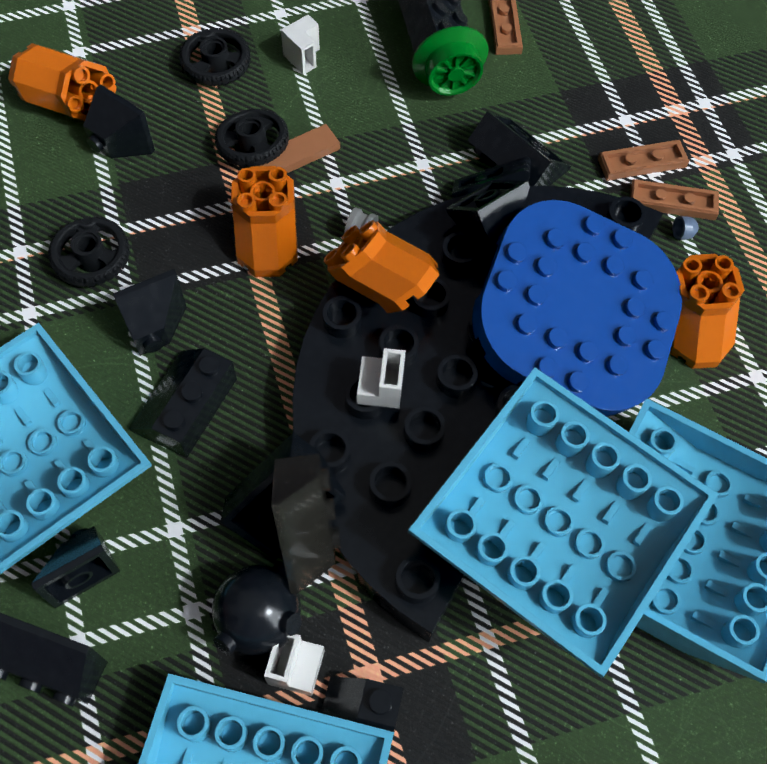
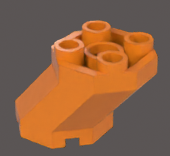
(57, 80)
(264, 220)
(382, 266)
(709, 310)

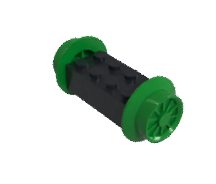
(445, 49)

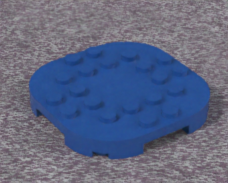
(579, 305)

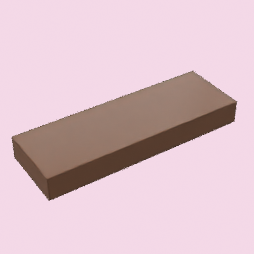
(505, 27)
(307, 149)
(643, 160)
(676, 199)

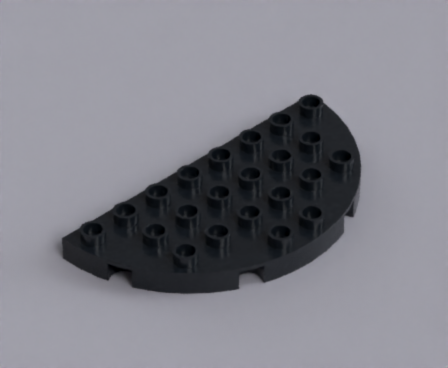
(450, 395)

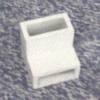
(301, 43)
(381, 379)
(294, 665)

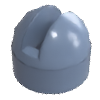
(684, 227)

